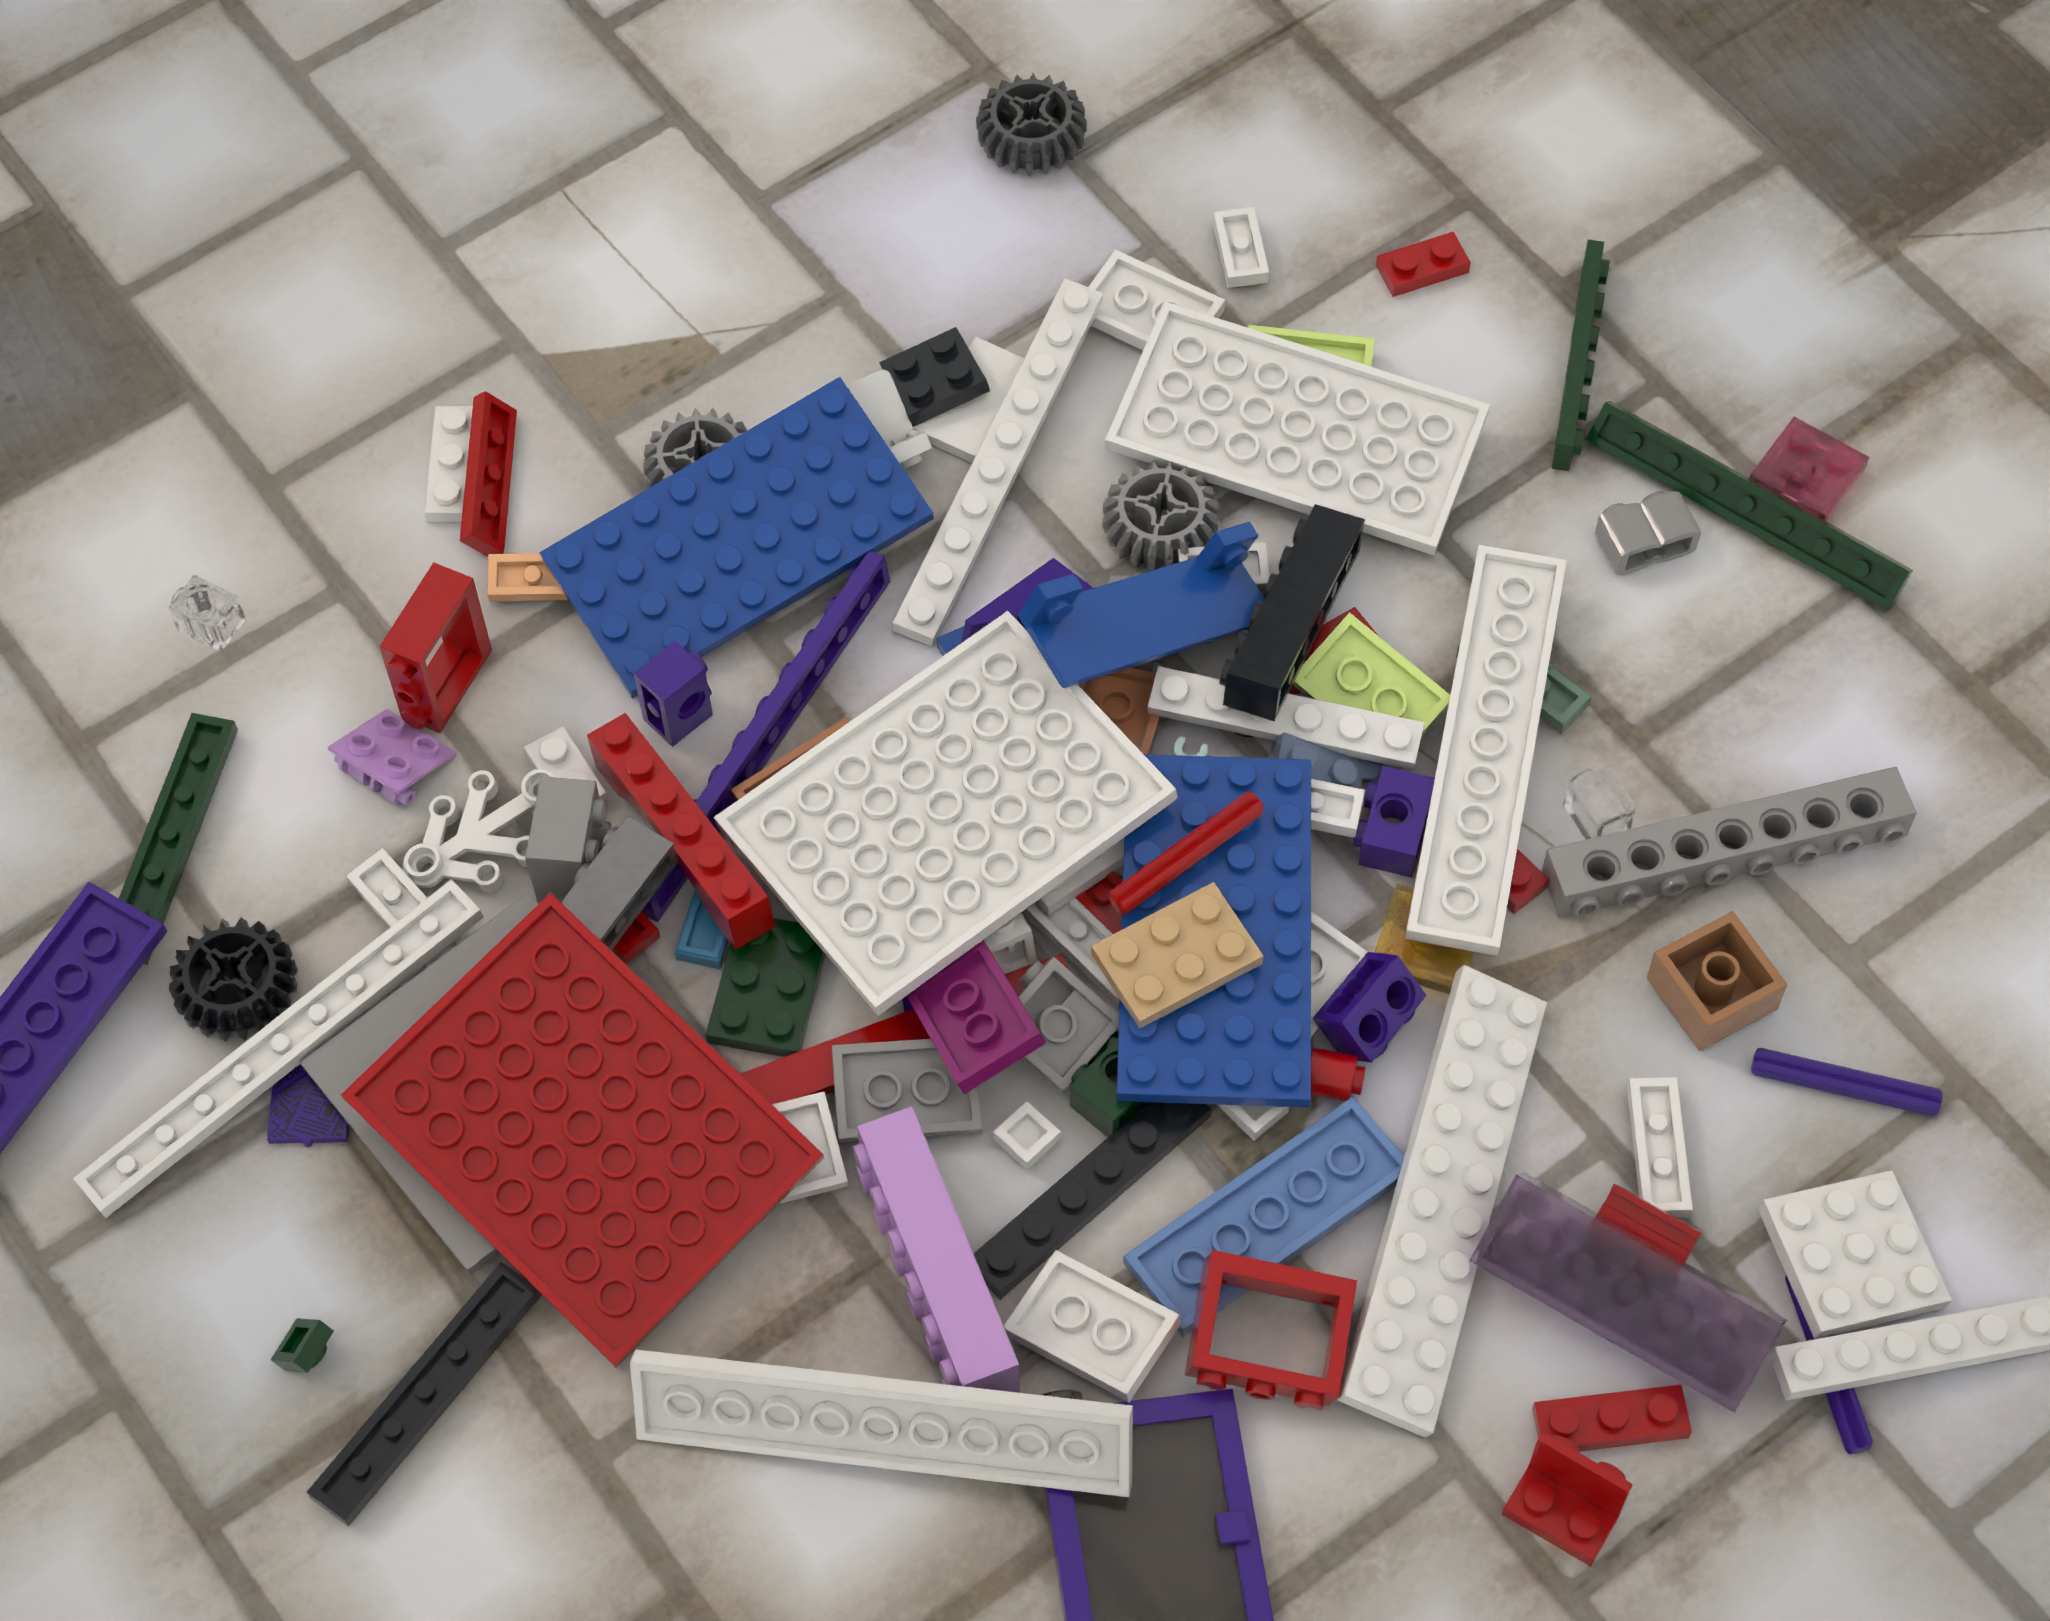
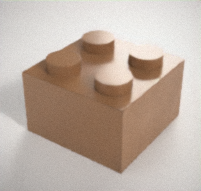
(1716, 980)

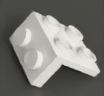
(884, 408)

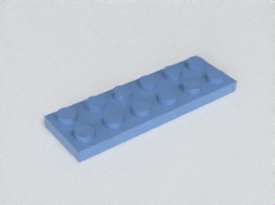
(1271, 1208)

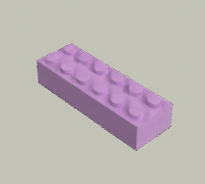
(933, 1255)

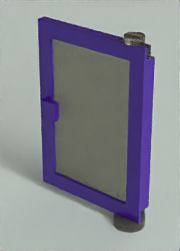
(1184, 1534)

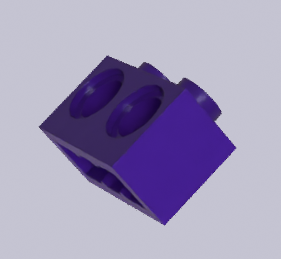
(1370, 1006)

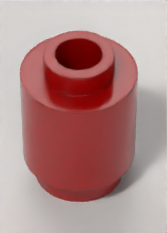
(1335, 1075)

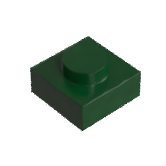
(303, 1345)

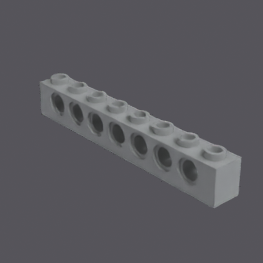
(1876, 794)

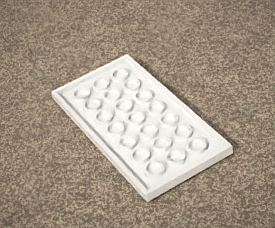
(1298, 426)

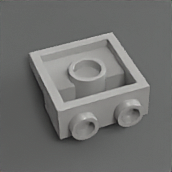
(1069, 1019)

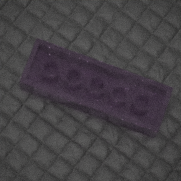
(1628, 1291)

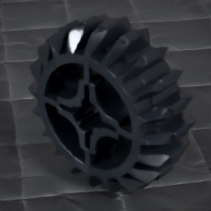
(230, 1003)

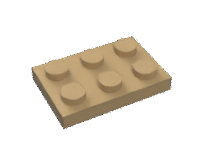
(1176, 955)

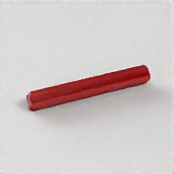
(1186, 852)

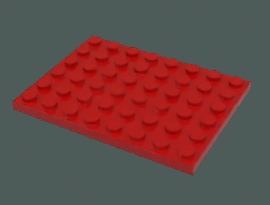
(583, 1128)

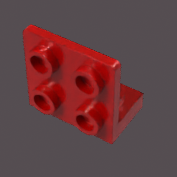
(1568, 1498)

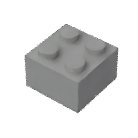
(564, 833)

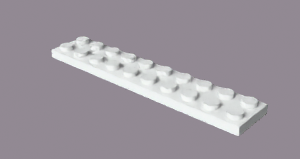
(1486, 751)
(1442, 1203)
(883, 1422)

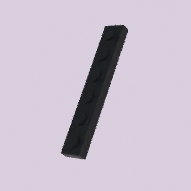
(1085, 1192)
(423, 1394)

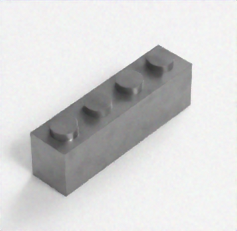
(620, 880)

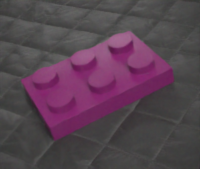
(975, 1018)

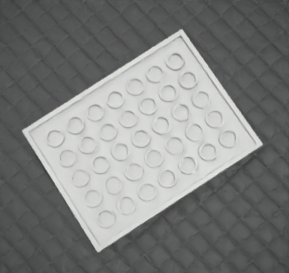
(944, 812)

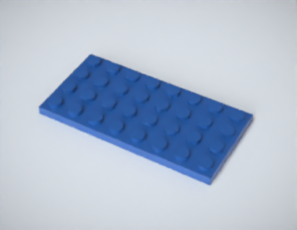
(738, 533)
(1254, 1032)

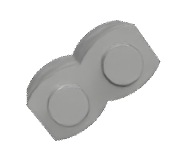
(1647, 531)

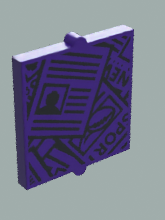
(303, 1113)

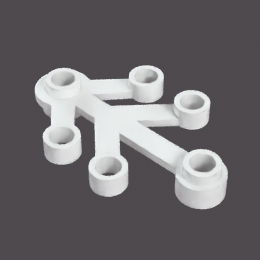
(472, 835)

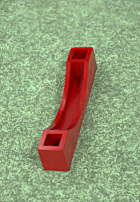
(712, 867)

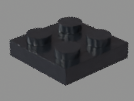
(936, 376)

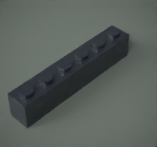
(1292, 612)

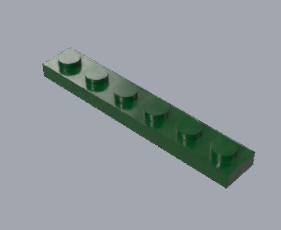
(1579, 369)
(178, 815)

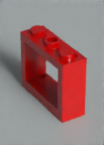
(445, 607)
(1278, 1280)

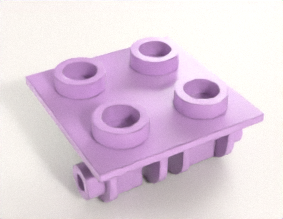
(390, 756)

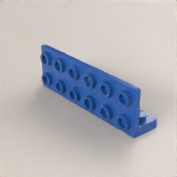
(1144, 614)

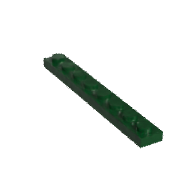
(1749, 505)

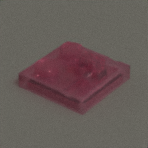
(1810, 468)

